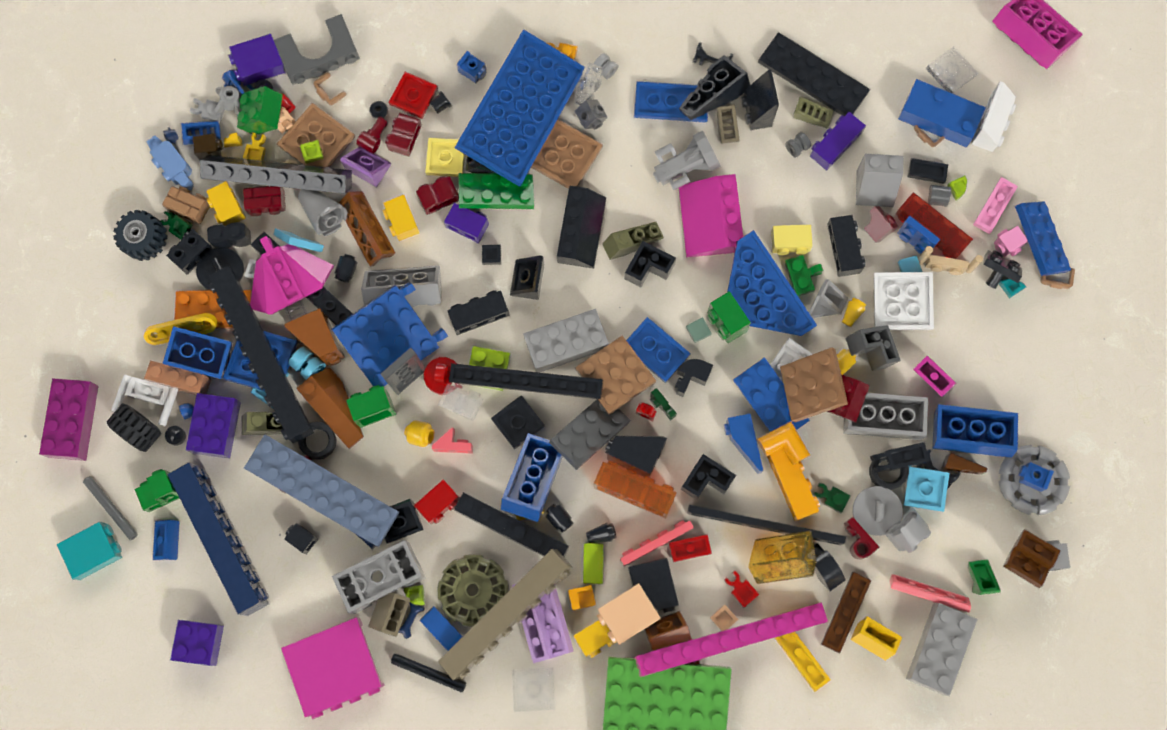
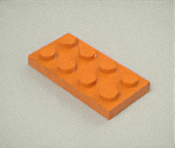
(199, 302)

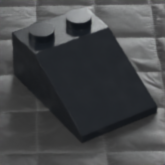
(761, 102)

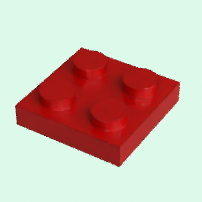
(413, 95)

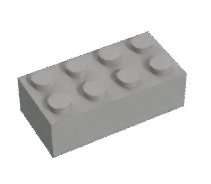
(565, 340)
(891, 417)
(941, 649)

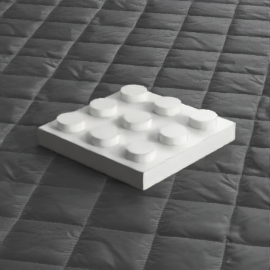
(904, 300)

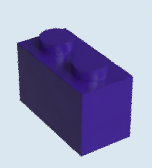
(466, 222)

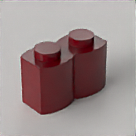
(403, 135)
(437, 195)

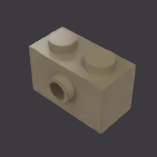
(389, 613)

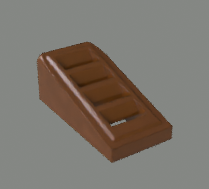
(957, 463)

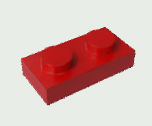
(690, 548)

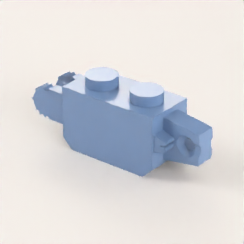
(171, 162)

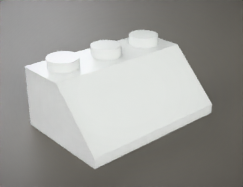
(995, 118)

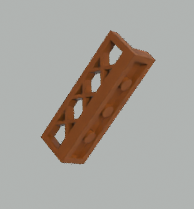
(367, 224)

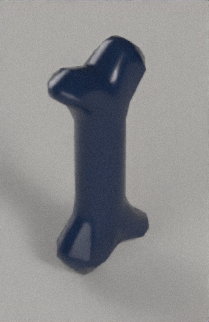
(405, 628)

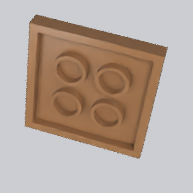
(312, 126)
(566, 155)
(622, 374)
(813, 385)

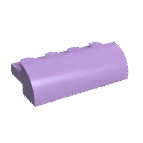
(547, 629)

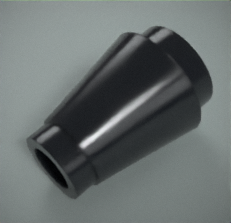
(602, 533)

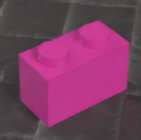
(935, 376)

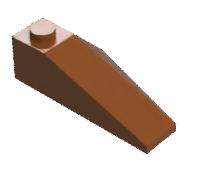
(328, 398)

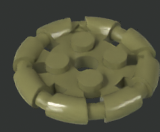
(463, 581)

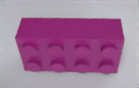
(69, 419)

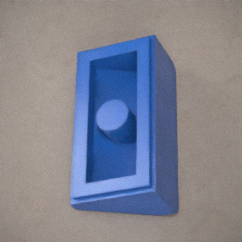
(166, 540)

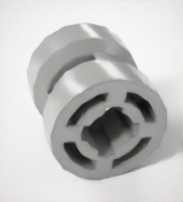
(608, 67)

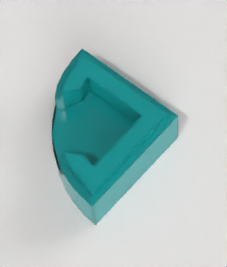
(1011, 287)

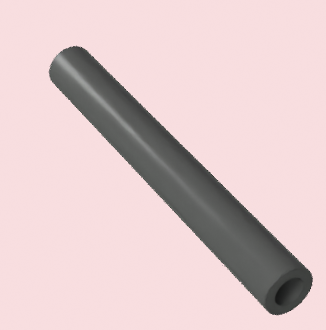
(110, 508)

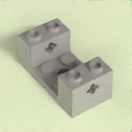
(398, 570)

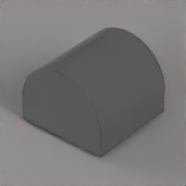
(939, 195)

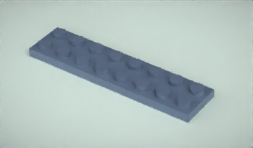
(321, 490)

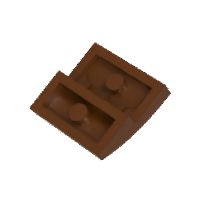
(1031, 558)

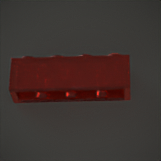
(951, 237)

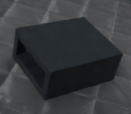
(656, 583)

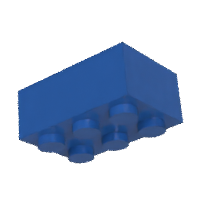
(197, 352)

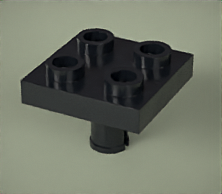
(1001, 267)

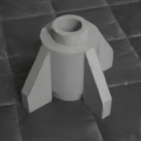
(228, 100)

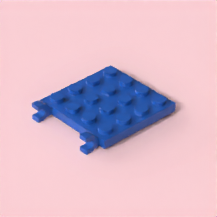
(384, 332)

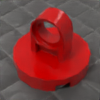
(437, 374)

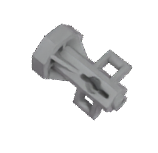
(697, 156)

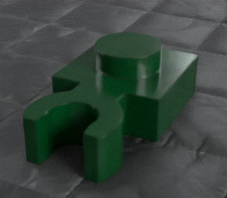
(177, 224)
(660, 401)
(834, 498)

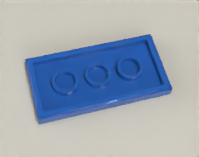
(663, 101)

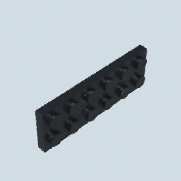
(813, 75)

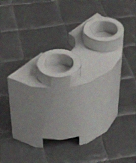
(908, 532)

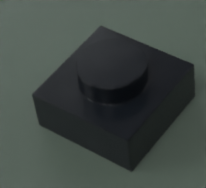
(491, 254)

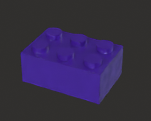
(213, 425)

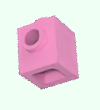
(1010, 242)

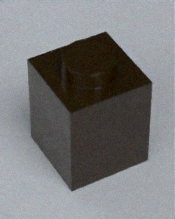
(207, 145)

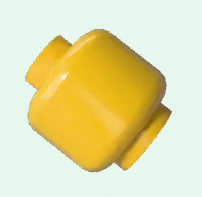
(419, 433)

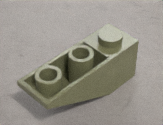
(628, 241)
(260, 423)

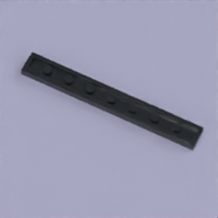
(526, 381)
(763, 524)

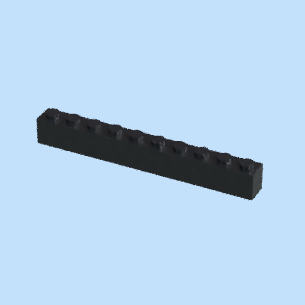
(261, 355)

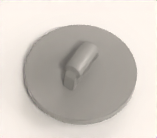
(877, 510)

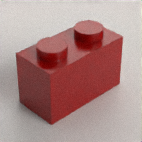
(437, 502)

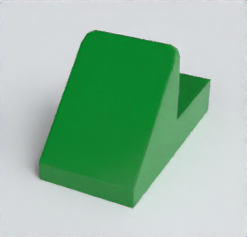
(983, 578)

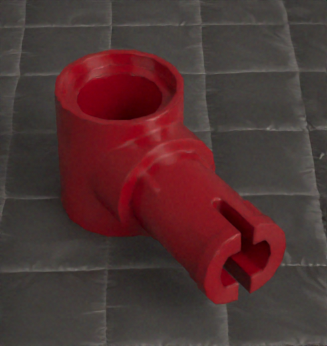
(371, 139)

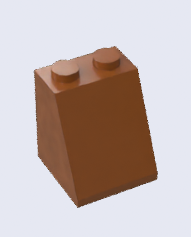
(317, 335)
(668, 632)

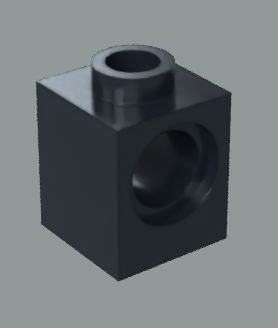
(300, 538)

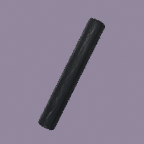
(428, 672)

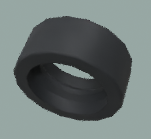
(330, 447)
(904, 472)

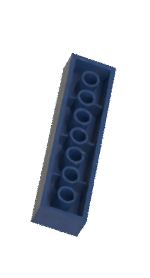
(218, 539)

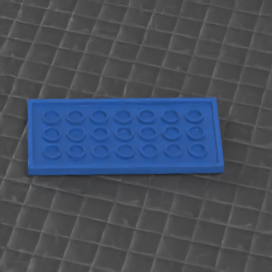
(520, 108)

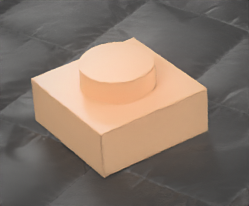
(724, 618)

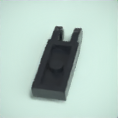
(902, 457)

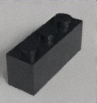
(846, 245)
(478, 312)

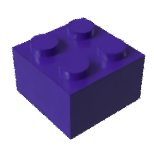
(197, 643)

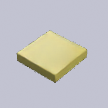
(444, 158)

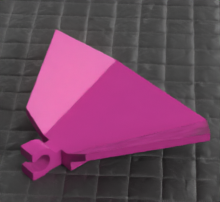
(285, 277)

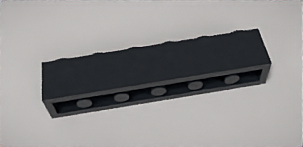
(508, 526)

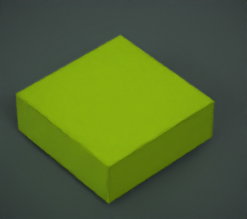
(311, 151)

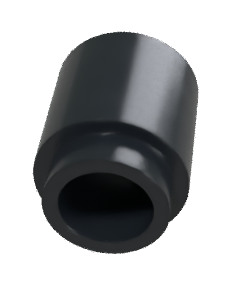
(345, 268)
(559, 517)

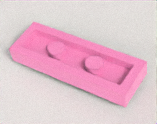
(995, 205)

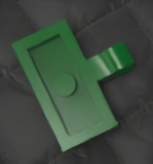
(801, 275)

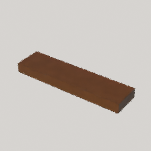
(846, 612)

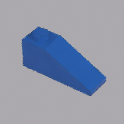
(744, 439)

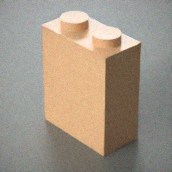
(627, 614)

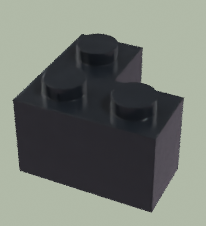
(648, 260)
(710, 473)

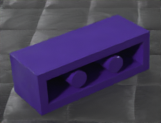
(837, 140)

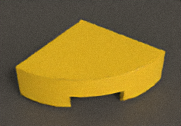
(232, 141)

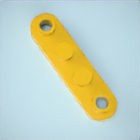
(195, 323)

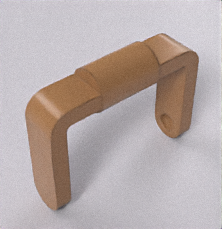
(323, 95)
(925, 138)
(1058, 284)

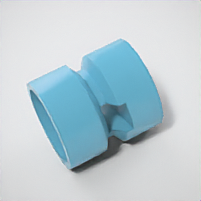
(304, 361)

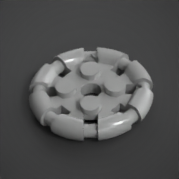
(1023, 504)

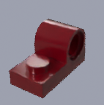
(853, 528)

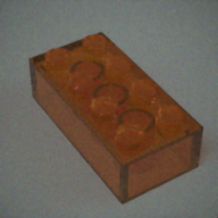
(634, 489)

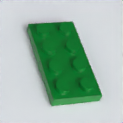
(494, 192)

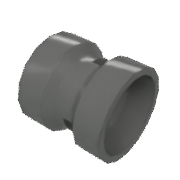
(798, 144)

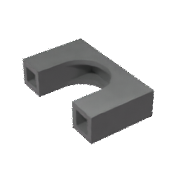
(301, 68)

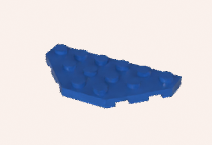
(765, 291)

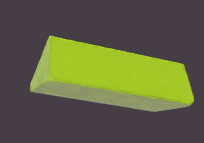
(593, 563)

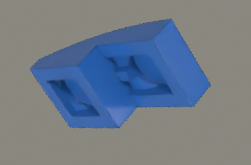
(440, 628)

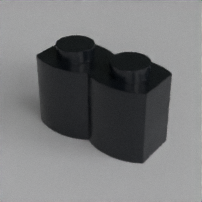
(233, 234)

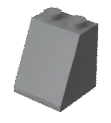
(878, 180)

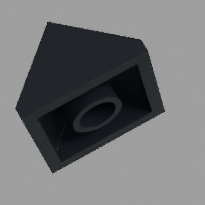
(527, 277)
(406, 522)

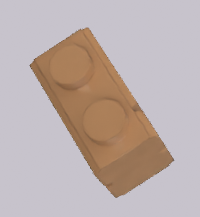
(185, 204)

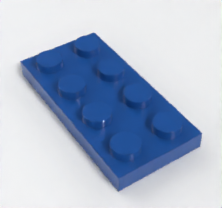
(1043, 238)
(766, 395)

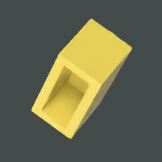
(791, 239)

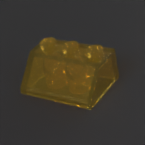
(783, 557)

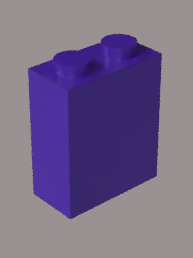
(256, 60)

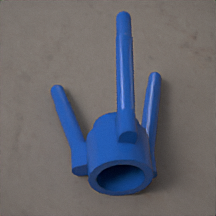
(230, 80)

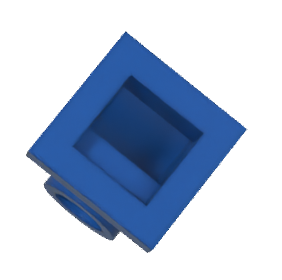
(473, 73)
(1028, 479)

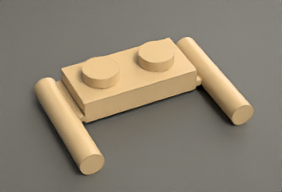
(953, 266)

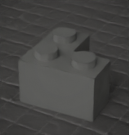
(877, 345)

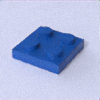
(917, 235)

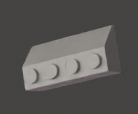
(424, 279)

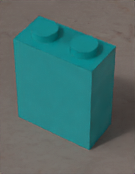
(90, 550)

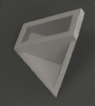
(828, 301)

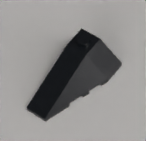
(720, 86)

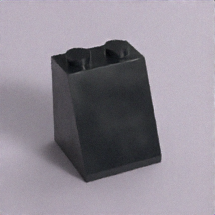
(636, 452)

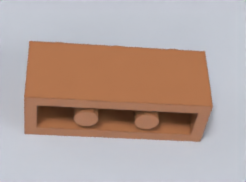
(177, 378)

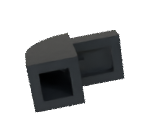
(693, 370)
(827, 569)

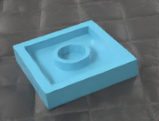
(926, 489)

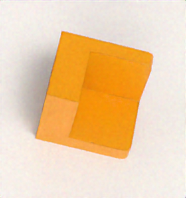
(582, 597)

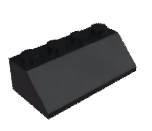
(581, 227)

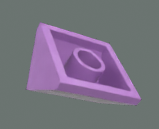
(366, 165)

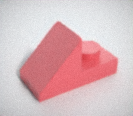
(447, 444)

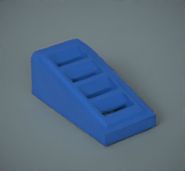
(187, 127)

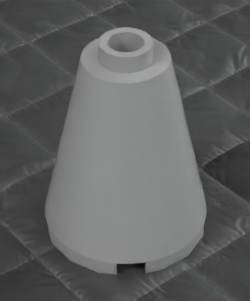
(322, 211)

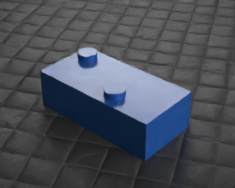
(942, 113)
(975, 431)
(531, 478)

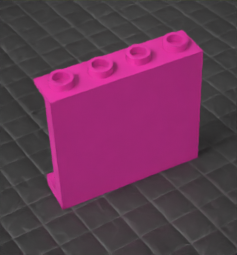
(332, 668)

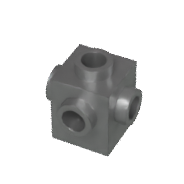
(591, 114)

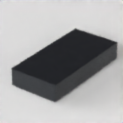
(927, 170)

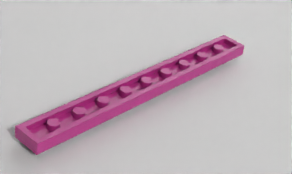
(730, 639)

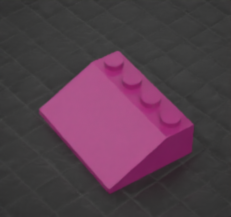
(1037, 29)
(711, 216)

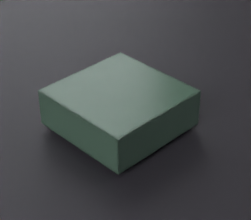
(698, 330)

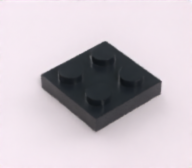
(517, 421)

